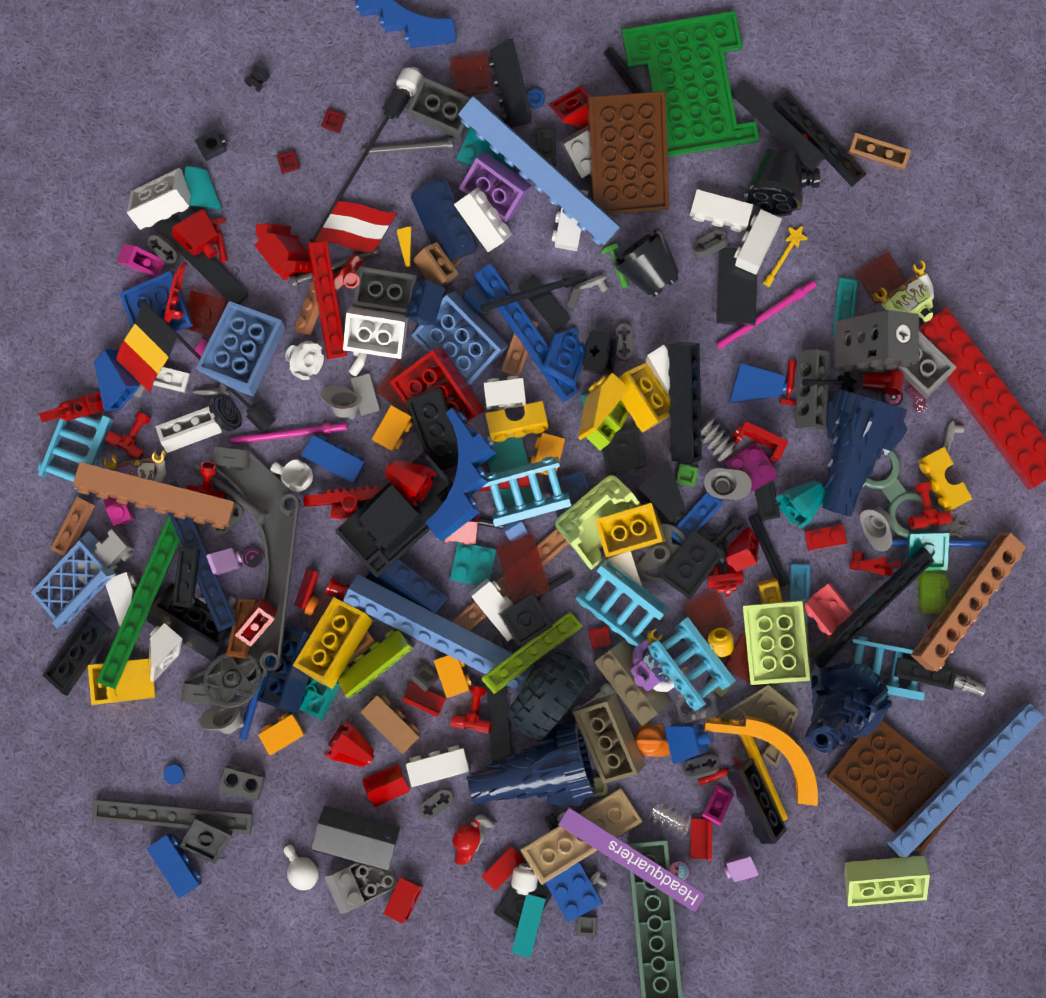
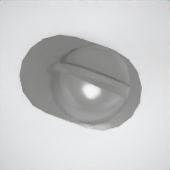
(342, 400)
(727, 483)
(876, 528)
(222, 719)

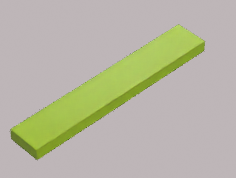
(531, 653)

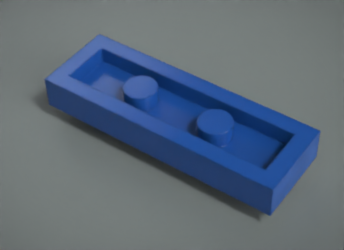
(698, 516)

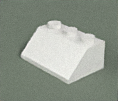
(159, 199)
(163, 650)

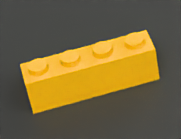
(333, 642)

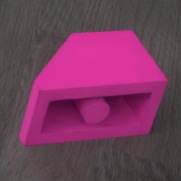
(140, 260)
(118, 513)

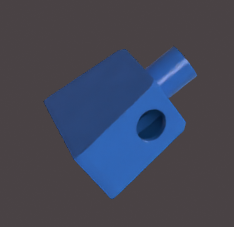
(687, 740)

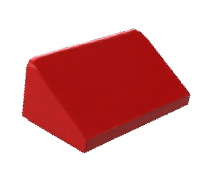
(306, 588)

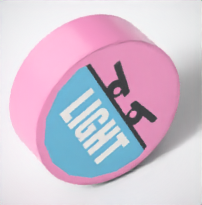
(679, 869)

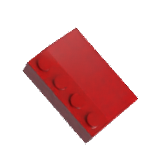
(432, 373)

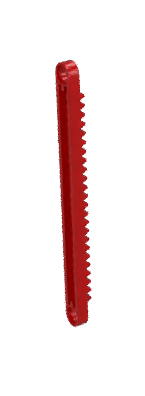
(365, 495)

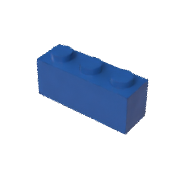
(334, 458)
(175, 865)

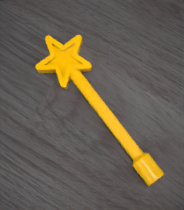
(794, 238)

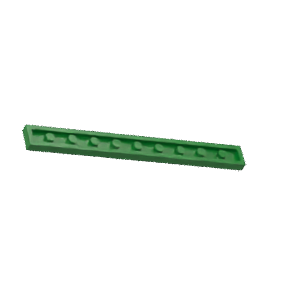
(139, 607)

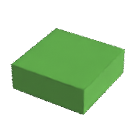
(686, 475)

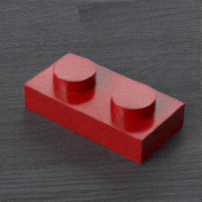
(825, 537)

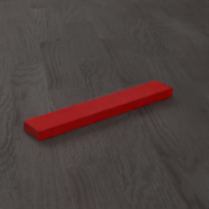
(326, 299)

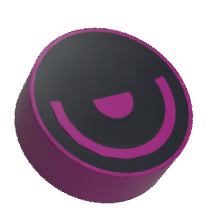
(252, 558)

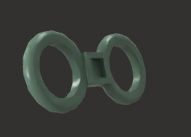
(895, 494)

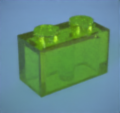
(932, 593)

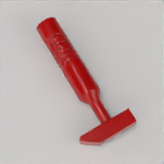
(220, 242)
(790, 379)
(721, 773)

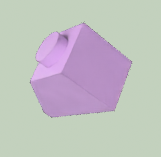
(224, 561)
(740, 867)

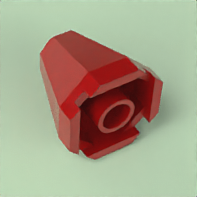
(410, 480)
(349, 746)

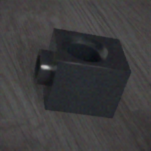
(203, 142)

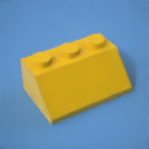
(645, 398)
(630, 530)

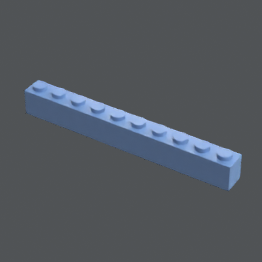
(539, 170)
(428, 627)
(964, 780)

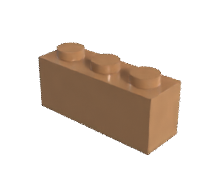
(878, 151)
(391, 723)

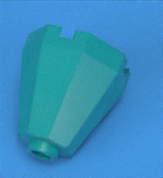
(802, 502)

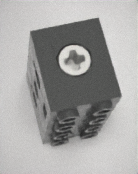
(877, 341)

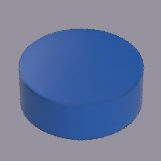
(536, 98)
(174, 774)

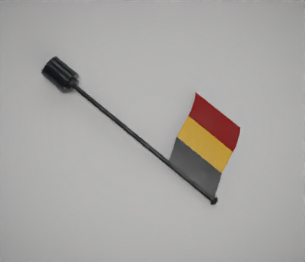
(149, 348)

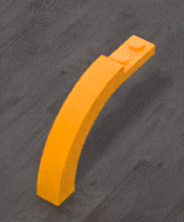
(804, 775)

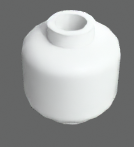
(409, 80)
(524, 879)

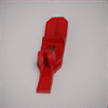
(171, 312)
(66, 410)

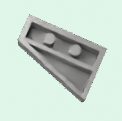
(110, 552)

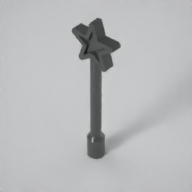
(955, 527)

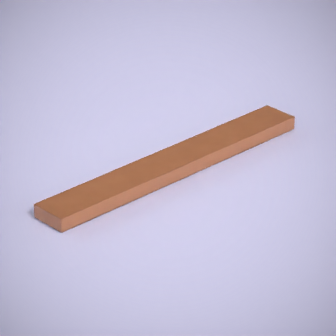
(547, 549)

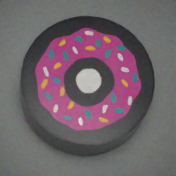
(893, 400)

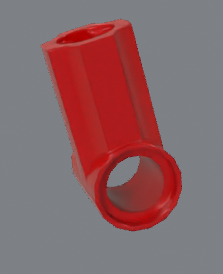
(888, 382)

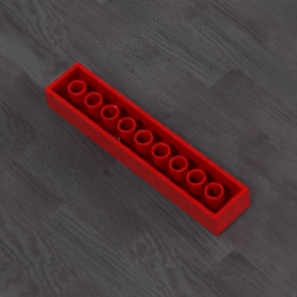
(989, 400)

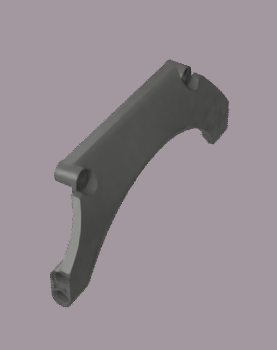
(278, 534)

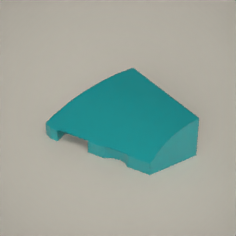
(201, 189)
(318, 693)

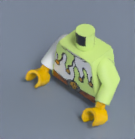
(911, 296)

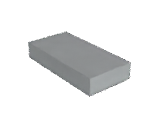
(364, 387)

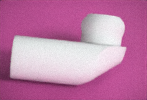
(358, 364)

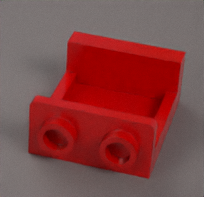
(763, 437)

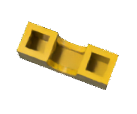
(532, 422)
(934, 468)

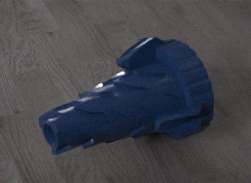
(860, 435)
(846, 705)
(552, 768)

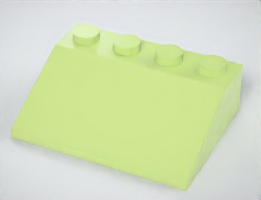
(777, 642)

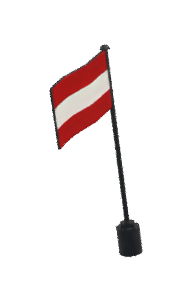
(353, 223)

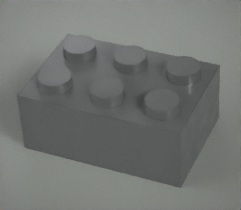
(438, 108)
(384, 290)

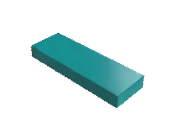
(845, 300)
(528, 925)

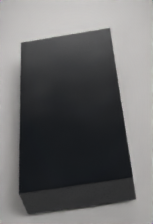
(767, 502)

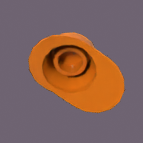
(651, 740)

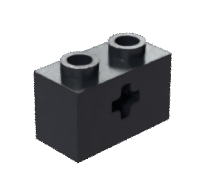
(600, 353)

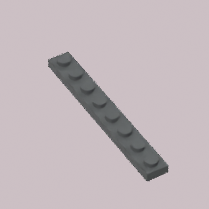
(168, 815)

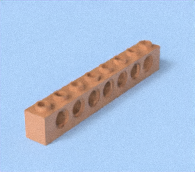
(959, 604)

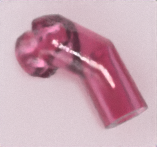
(920, 402)

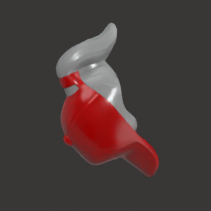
(469, 837)

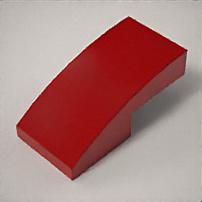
(502, 868)

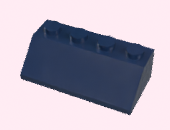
(442, 219)
(410, 585)
(287, 684)

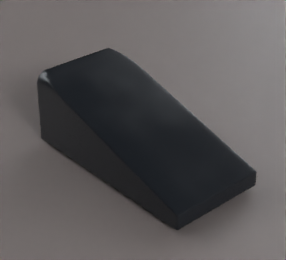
(547, 143)

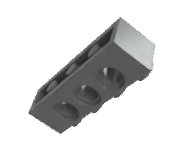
(812, 400)

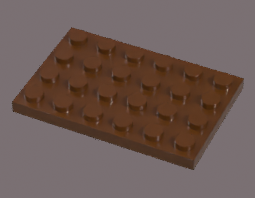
(628, 152)
(889, 778)

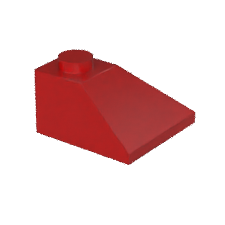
(572, 107)

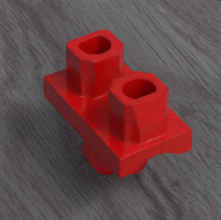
(725, 582)

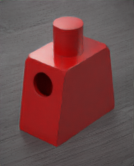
(196, 234)

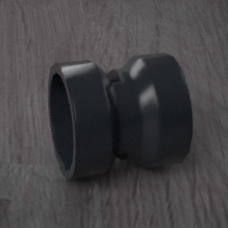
(257, 78)
(810, 178)

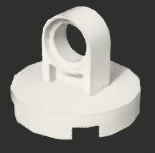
(305, 359)

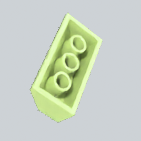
(886, 880)

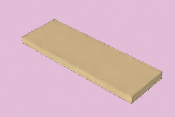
(561, 849)

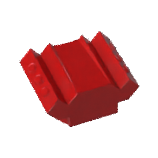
(282, 250)

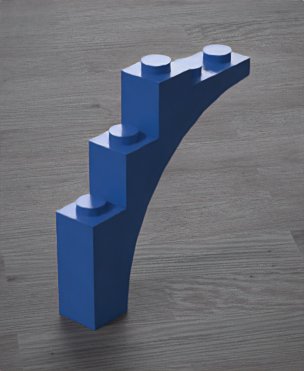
(421, 30)
(469, 478)

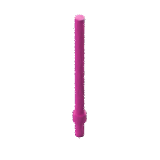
(797, 294)
(326, 428)

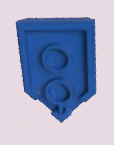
(565, 356)

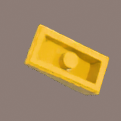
(405, 241)
(769, 591)

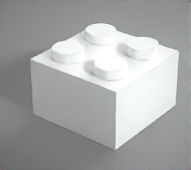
(504, 393)

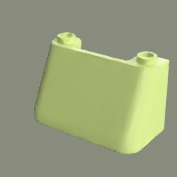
(579, 522)

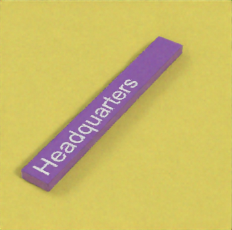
(631, 859)

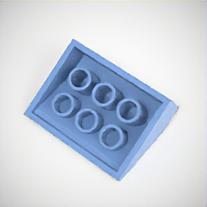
(463, 336)
(241, 348)

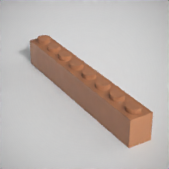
(153, 494)

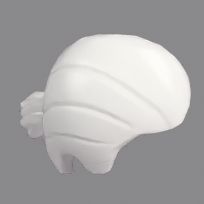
(295, 475)
(301, 871)

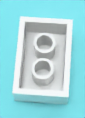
(375, 332)

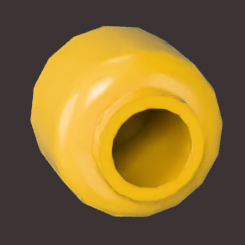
(721, 642)

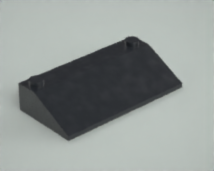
(379, 559)

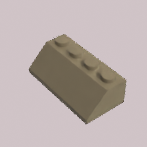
(616, 668)
(609, 739)

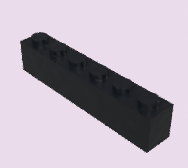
(685, 402)

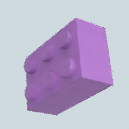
(500, 184)

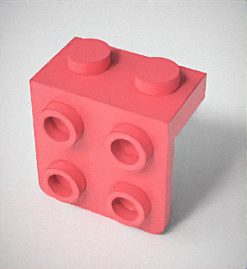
(828, 609)

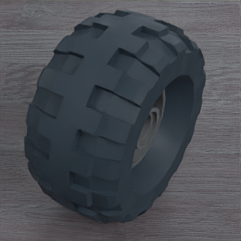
(548, 694)

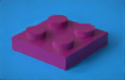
(755, 465)

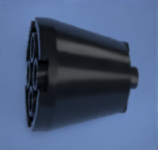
(776, 183)
(649, 263)

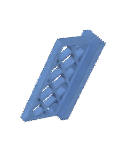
(81, 598)

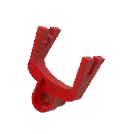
(874, 565)

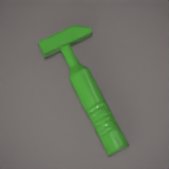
(623, 280)

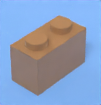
(435, 265)

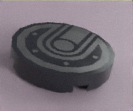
(225, 413)

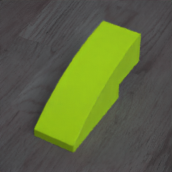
(608, 428)

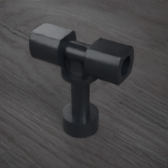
(718, 539)

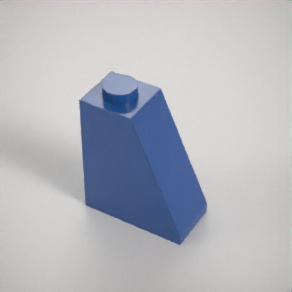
(114, 381)
(756, 384)

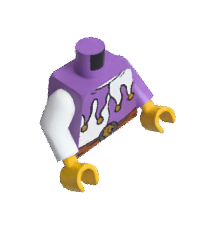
(149, 468)
(647, 669)

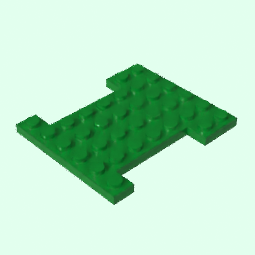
(691, 68)

